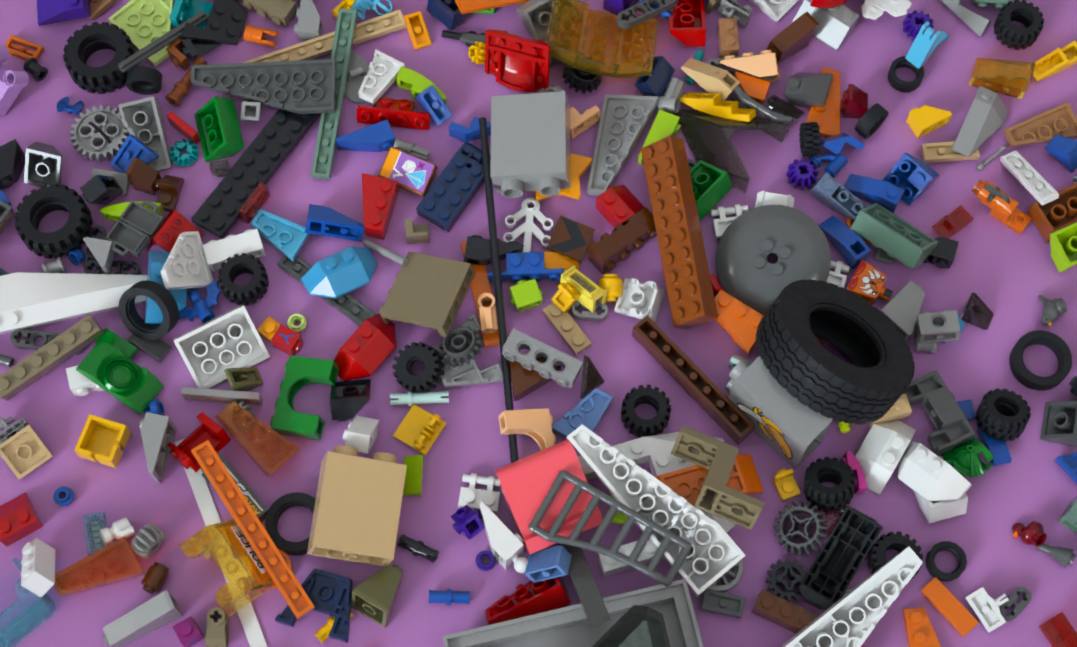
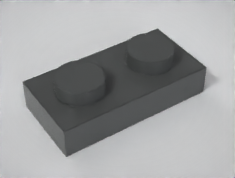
(723, 603)

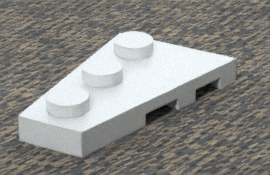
(380, 77)

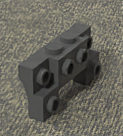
(943, 411)

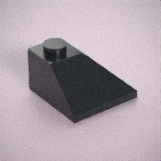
(11, 163)
(349, 398)

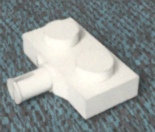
(987, 608)

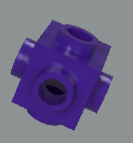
(467, 522)

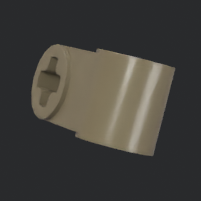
(217, 632)

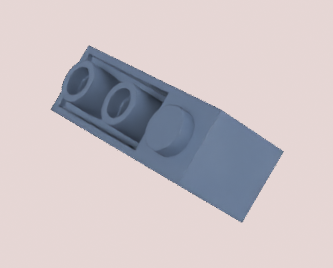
(836, 196)

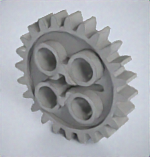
(88, 143)

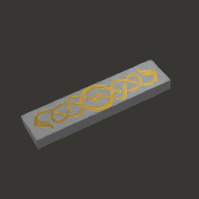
(220, 395)

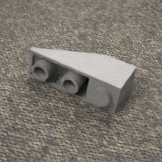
(309, 21)

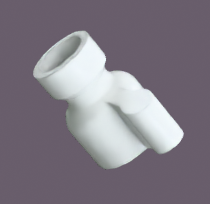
(118, 530)

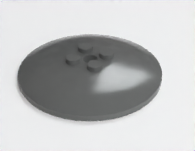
(767, 231)

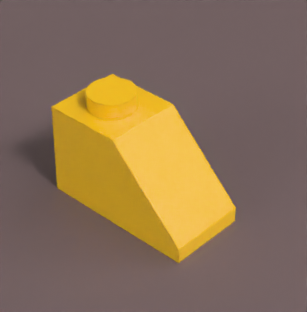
(927, 119)

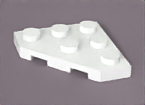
(186, 264)

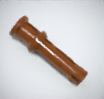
(182, 88)

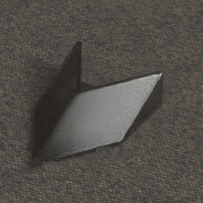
(711, 141)

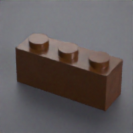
(782, 612)

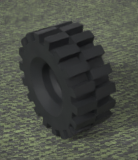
(429, 375)

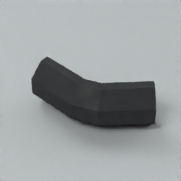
(839, 559)

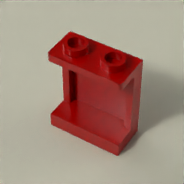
(206, 431)

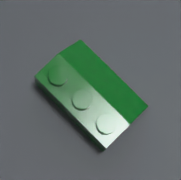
(219, 129)
(709, 186)

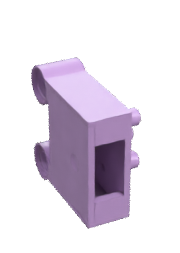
(10, 82)

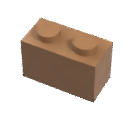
(727, 37)

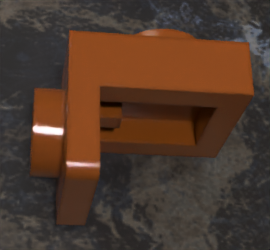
(178, 58)

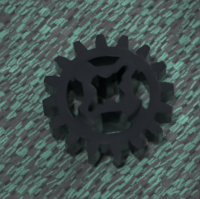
(779, 579)

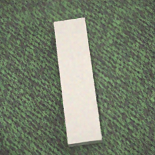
(1029, 177)

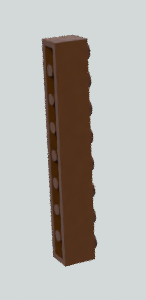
(692, 380)

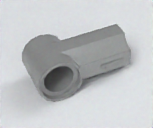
(670, 100)

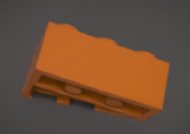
(737, 320)

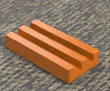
(36, 54)

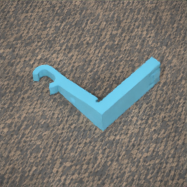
(925, 45)

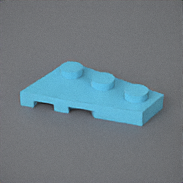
(281, 233)

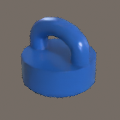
(156, 407)

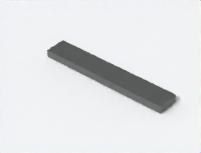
(344, 304)
(586, 587)

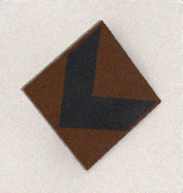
(570, 238)

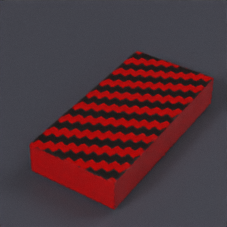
(183, 128)

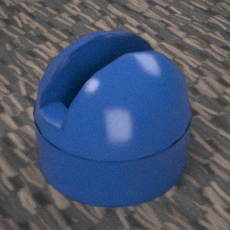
(76, 256)

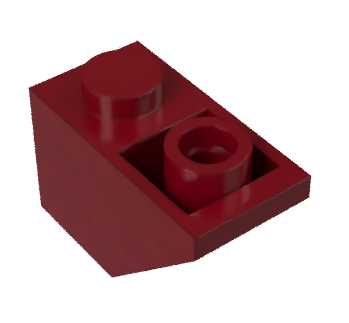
(854, 102)

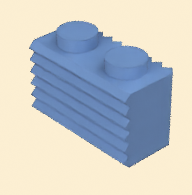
(548, 564)

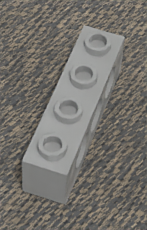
(536, 348)

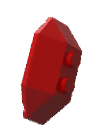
(366, 349)

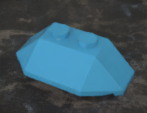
(340, 273)
(153, 313)

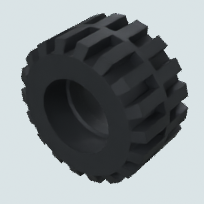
(1023, 13)
(250, 291)
(645, 396)
(1002, 415)
(829, 471)
(893, 542)

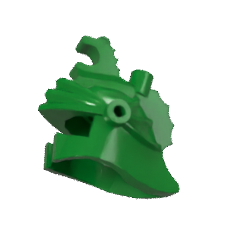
(965, 458)

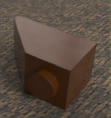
(143, 176)

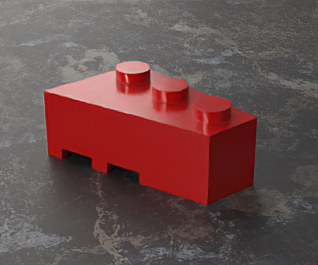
(378, 204)

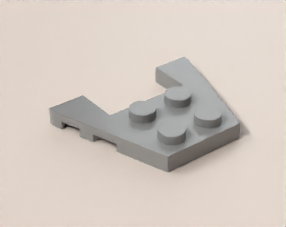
(468, 374)

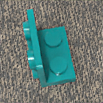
(186, 9)

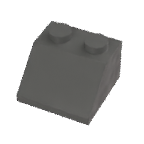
(1060, 423)

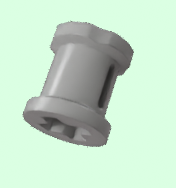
(54, 267)

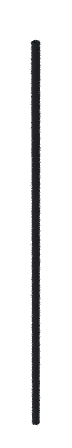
(497, 279)

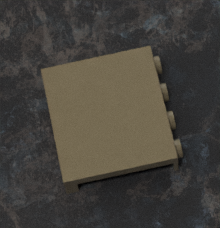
(428, 292)

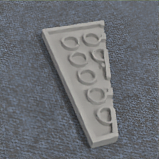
(619, 129)

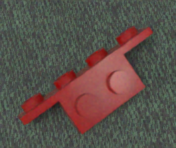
(397, 112)

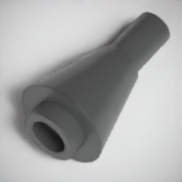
(1061, 555)

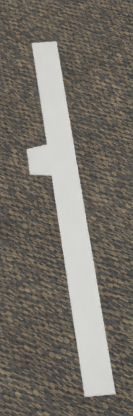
(210, 516)

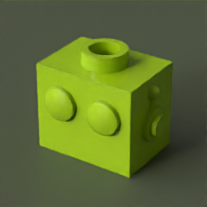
(525, 295)

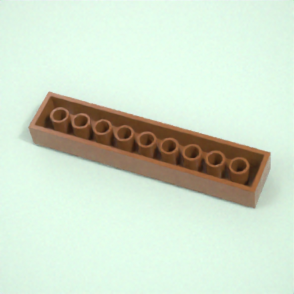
(679, 233)

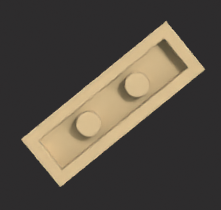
(943, 153)
(567, 328)

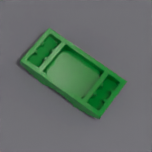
(120, 376)

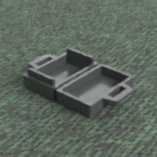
(136, 229)

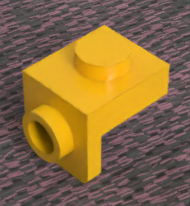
(565, 296)

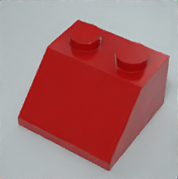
(618, 205)
(18, 520)

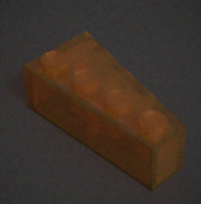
(259, 441)

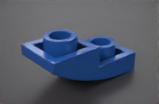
(997, 448)

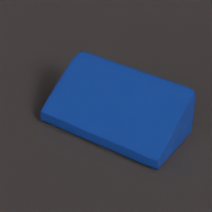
(434, 105)

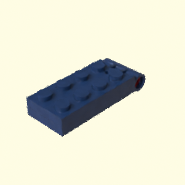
(454, 188)

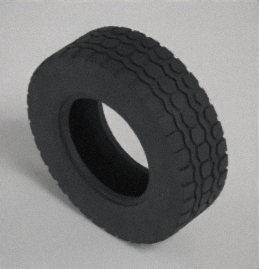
(818, 377)

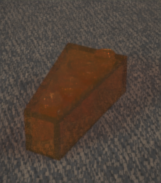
(104, 567)

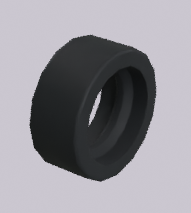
(144, 80)
(899, 84)
(871, 120)
(956, 550)

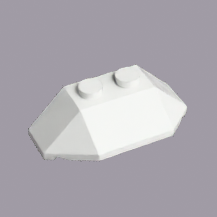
(882, 452)
(930, 475)

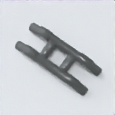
(744, 100)

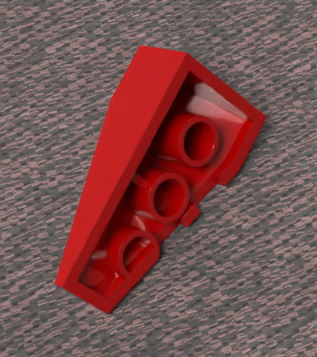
(689, 23)

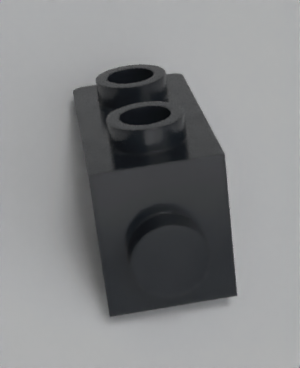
(196, 48)

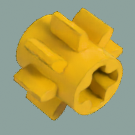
(477, 52)

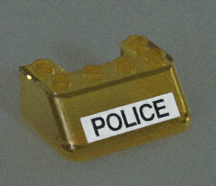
(236, 560)

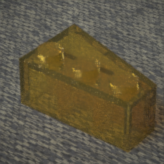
(1002, 76)

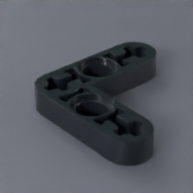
(90, 260)

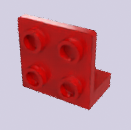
(171, 228)

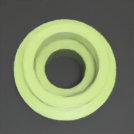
(294, 318)

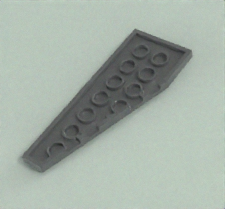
(286, 85)

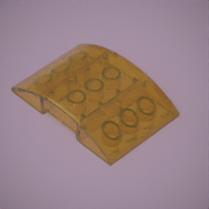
(595, 42)

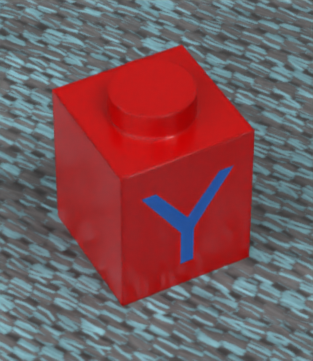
(287, 340)

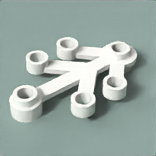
(528, 226)

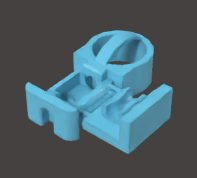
(363, 5)

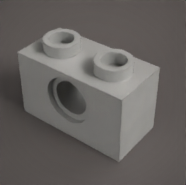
(930, 333)

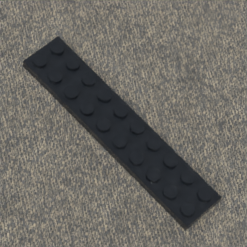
(254, 166)

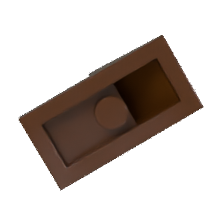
(169, 192)

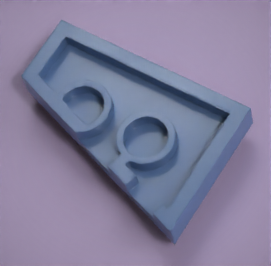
(587, 412)

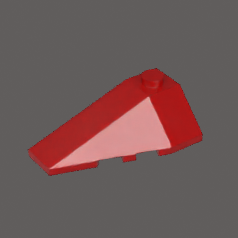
(529, 600)

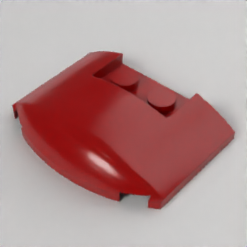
(517, 61)

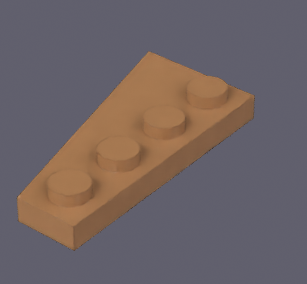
(1043, 127)

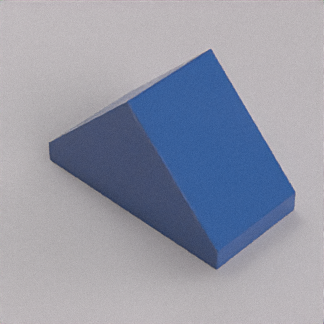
(1064, 151)

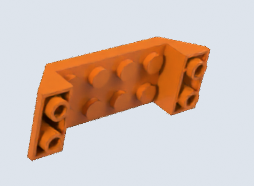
(689, 480)

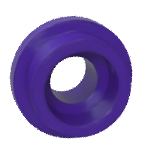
(485, 554)

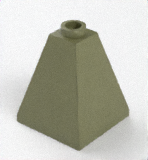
(377, 594)

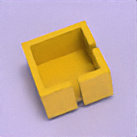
(102, 441)

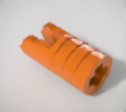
(257, 35)

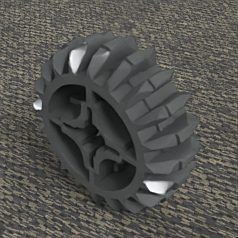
(794, 533)

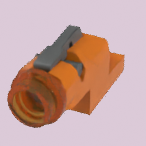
(1002, 206)

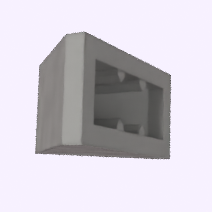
(101, 251)

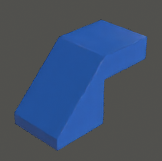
(467, 134)
(837, 141)

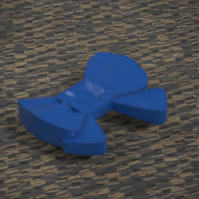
(63, 105)

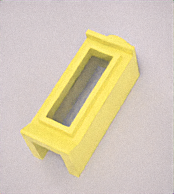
(587, 289)

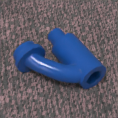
(834, 167)

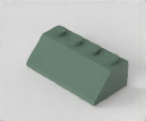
(893, 235)

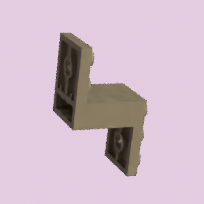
(714, 494)

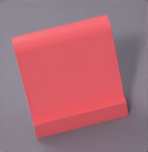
(527, 484)

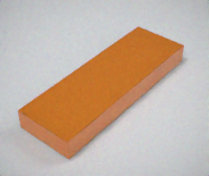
(949, 606)

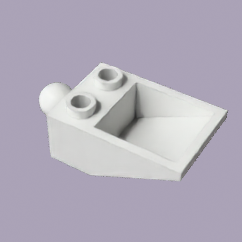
(504, 545)

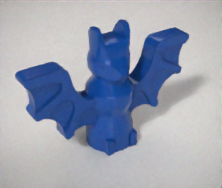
(201, 306)

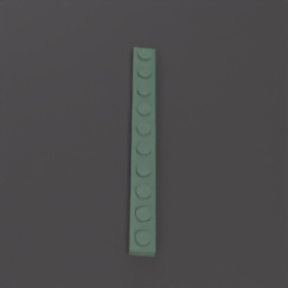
(330, 122)

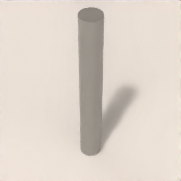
(382, 250)

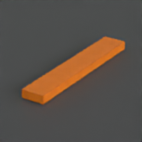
(480, 285)

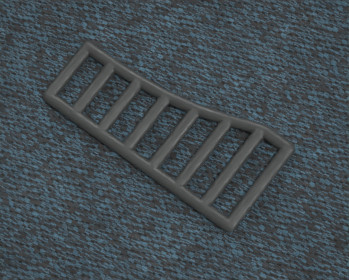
(612, 552)

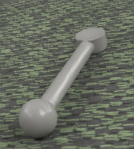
(980, 166)

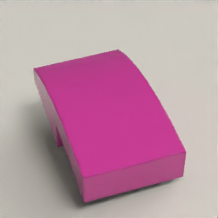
(860, 482)

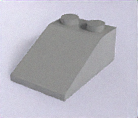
(156, 434)

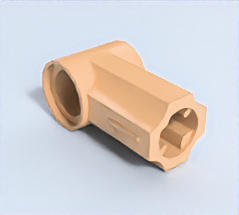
(488, 314)

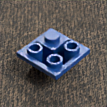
(912, 176)

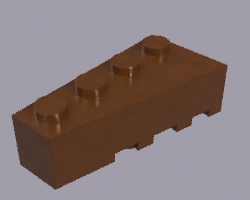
(622, 241)

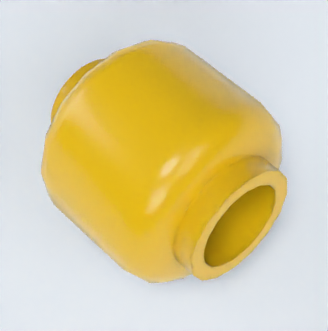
(613, 285)

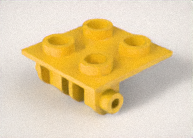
(419, 429)

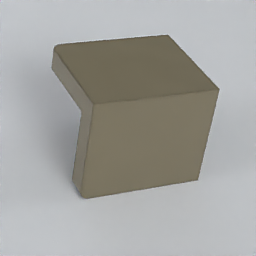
(416, 233)

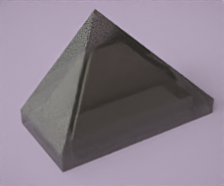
(783, 107)
(590, 378)

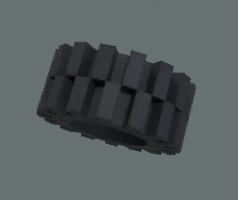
(809, 139)

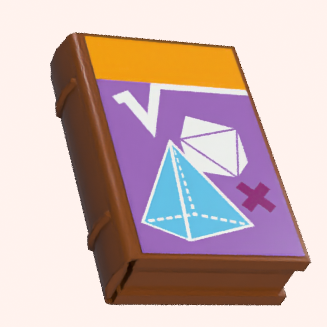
(410, 171)

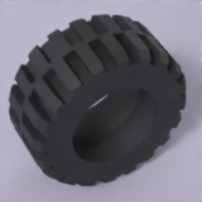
(87, 42)
(43, 202)

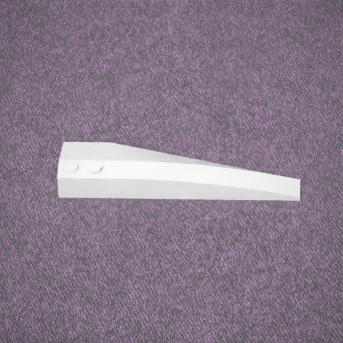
(48, 298)
(712, 548)
(858, 612)

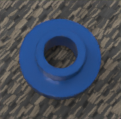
(67, 500)

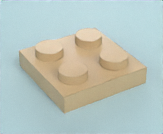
(24, 452)

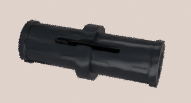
(418, 548)

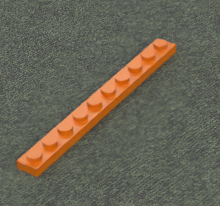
(252, 529)

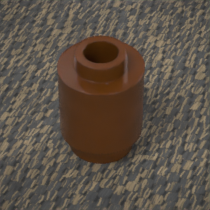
(155, 578)

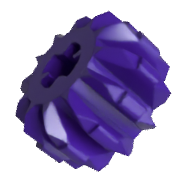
(914, 22)
(795, 176)

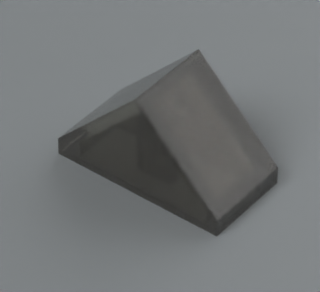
(976, 312)

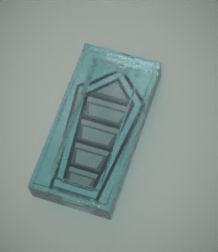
(94, 523)

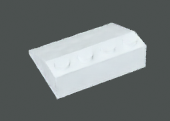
(219, 345)

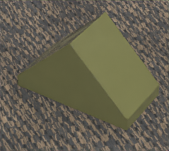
(243, 378)

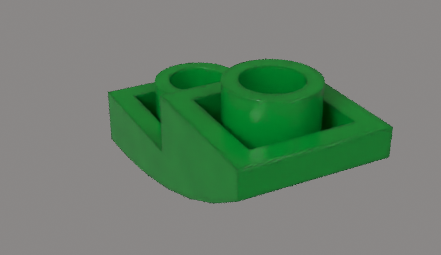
(116, 341)

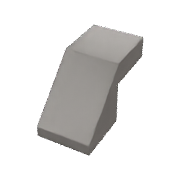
(251, 110)

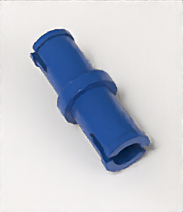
(449, 597)

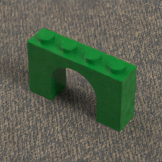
(301, 372)

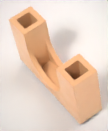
(531, 422)

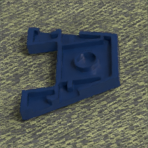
(331, 596)

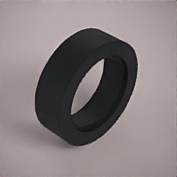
(163, 299)
(1051, 341)
(273, 515)

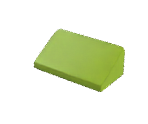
(414, 475)

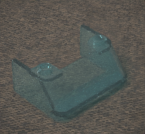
(24, 614)

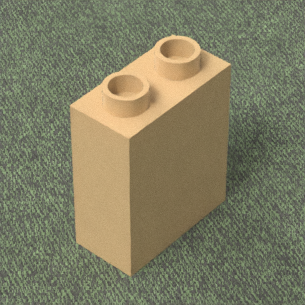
(357, 507)

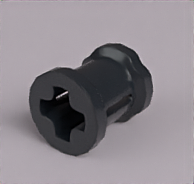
(35, 69)

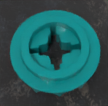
(186, 159)

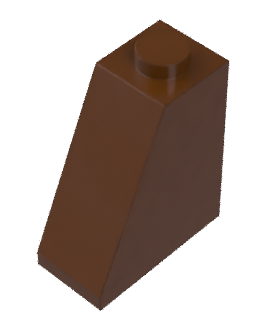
(794, 37)
(525, 380)

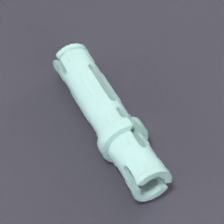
(419, 398)

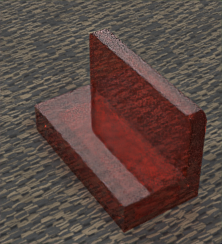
(1059, 631)

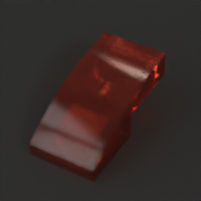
(953, 223)

